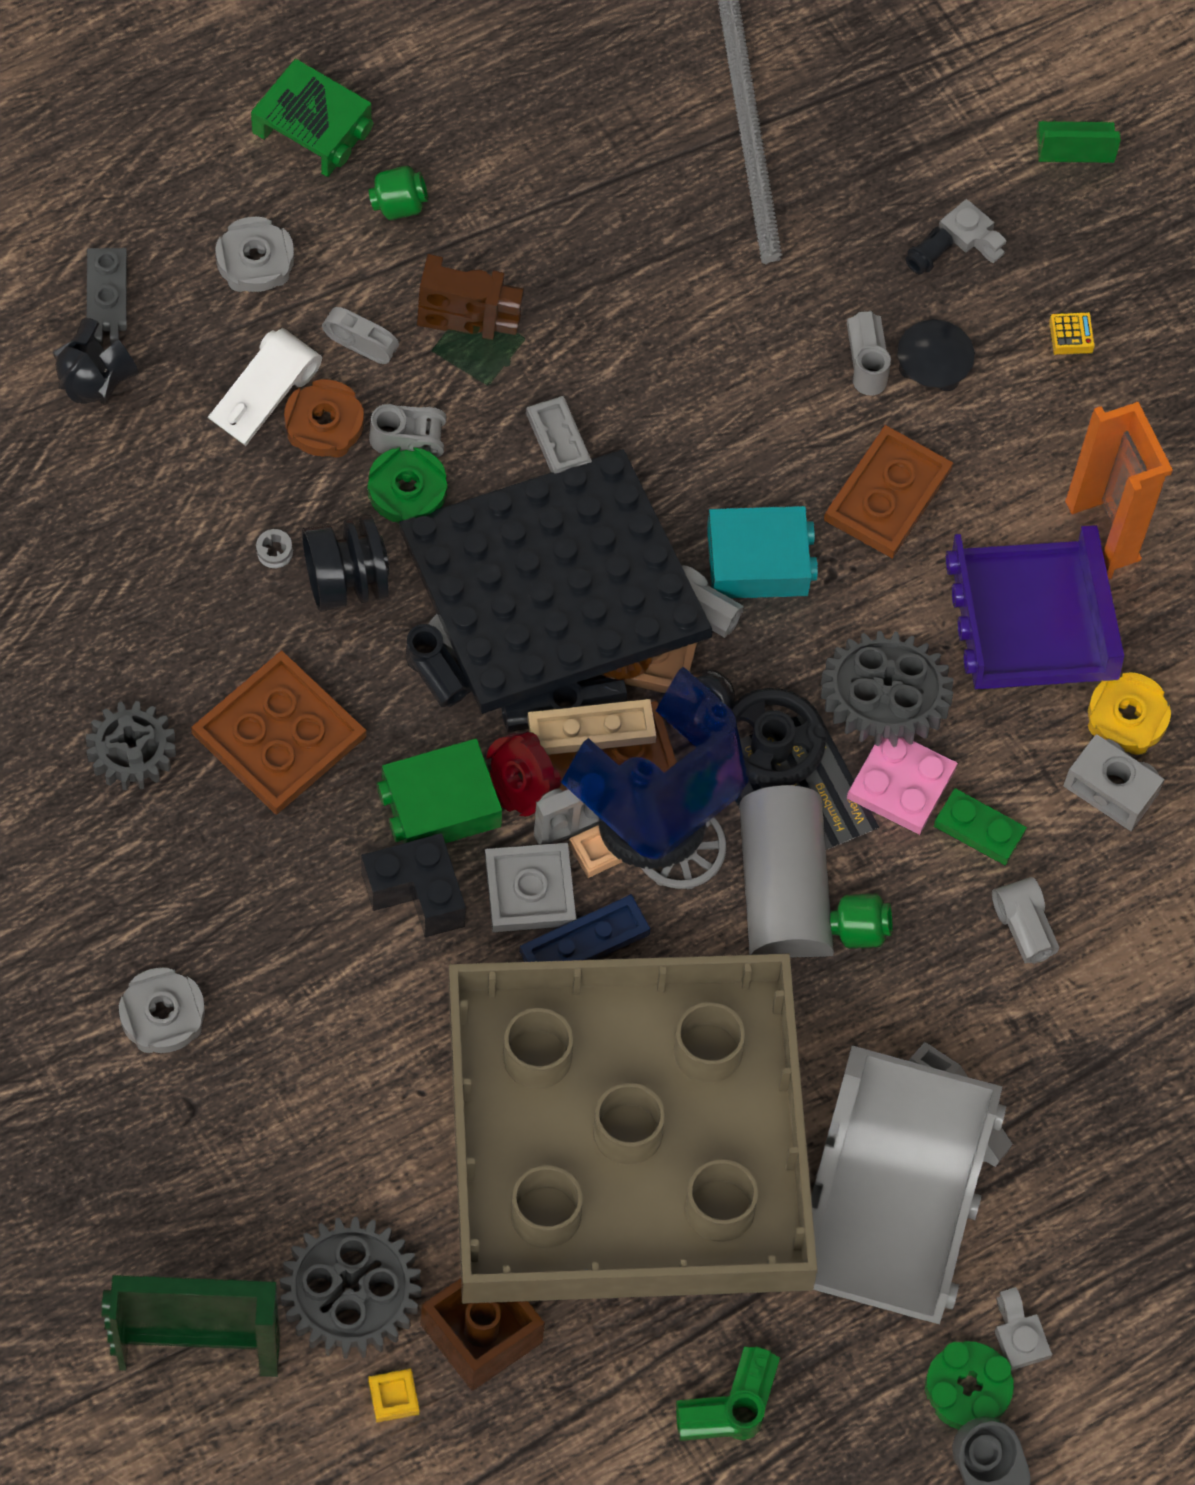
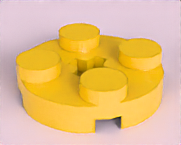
(1150, 705)

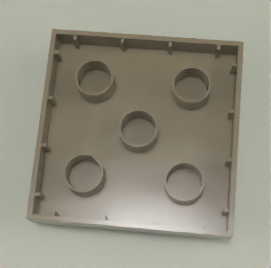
(629, 1129)

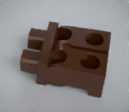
(467, 299)

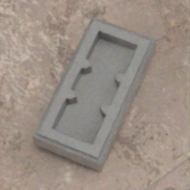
(557, 435)

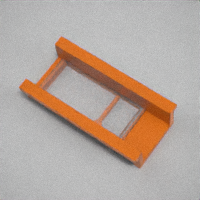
(1125, 473)

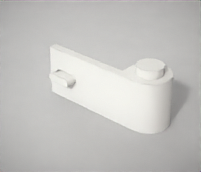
(264, 383)

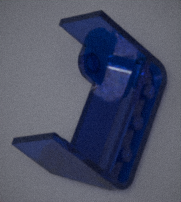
(662, 808)

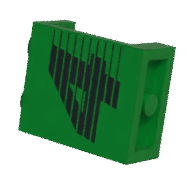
(314, 114)

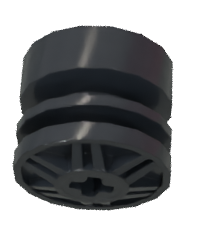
(345, 563)

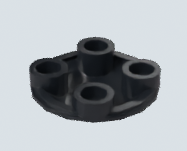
(935, 354)

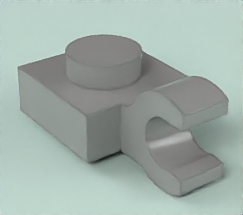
(972, 229)
(1020, 1337)

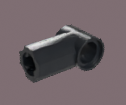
(437, 667)

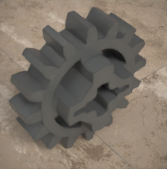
(125, 763)

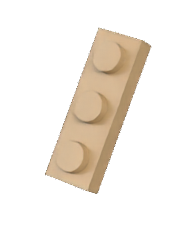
(603, 724)

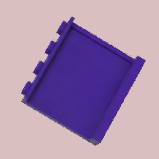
(1036, 613)

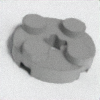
(250, 274)
(158, 1034)

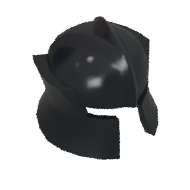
(88, 369)

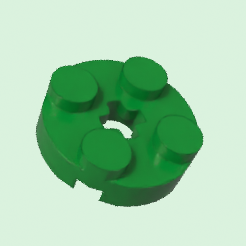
(407, 465)
(965, 1360)

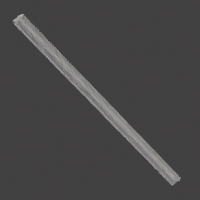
(750, 131)

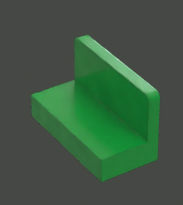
(1077, 141)

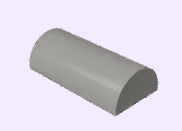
(786, 872)

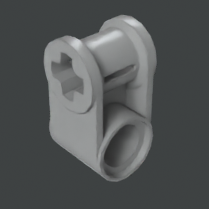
(409, 427)

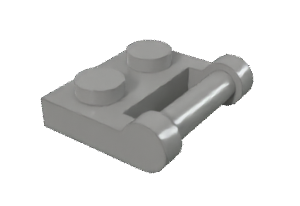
(561, 816)

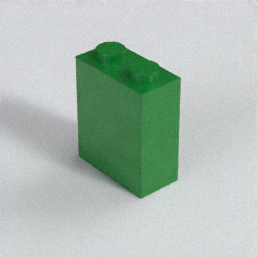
(440, 794)

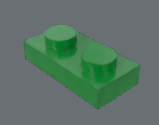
(980, 826)

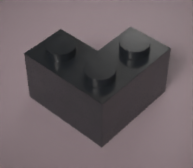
(420, 874)

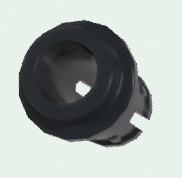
(921, 257)

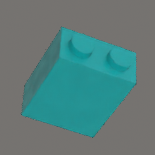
(761, 552)

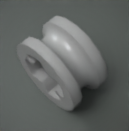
(268, 537)

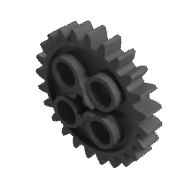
(893, 688)
(324, 1261)

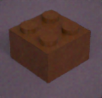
(480, 1336)

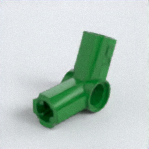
(751, 1389)

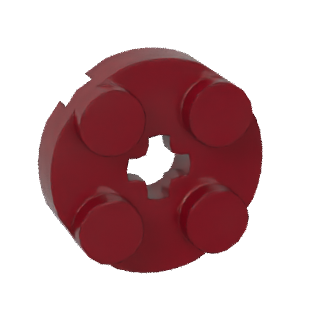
(524, 754)

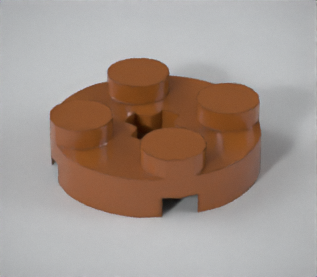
(330, 438)

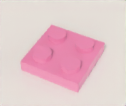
(902, 782)

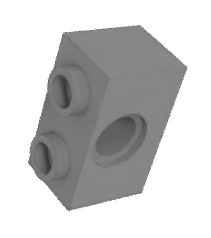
(1121, 802)

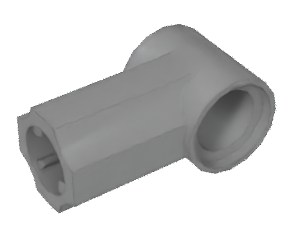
(868, 352)
(719, 609)
(1023, 909)

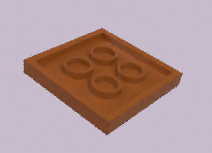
(278, 732)

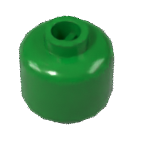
(398, 193)
(862, 921)

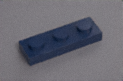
(590, 935)

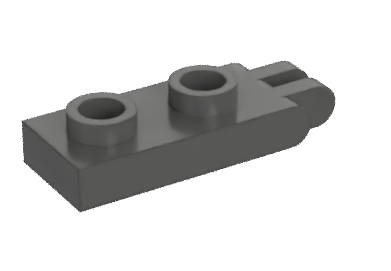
(107, 290)

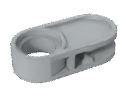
(360, 335)

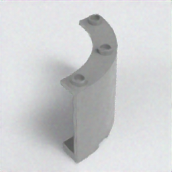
(900, 1182)

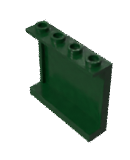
(193, 1315)

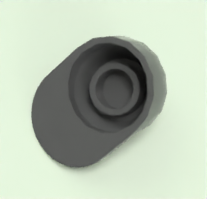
(989, 1454)

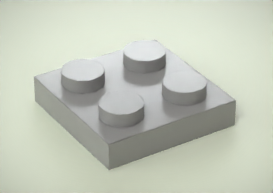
(530, 887)

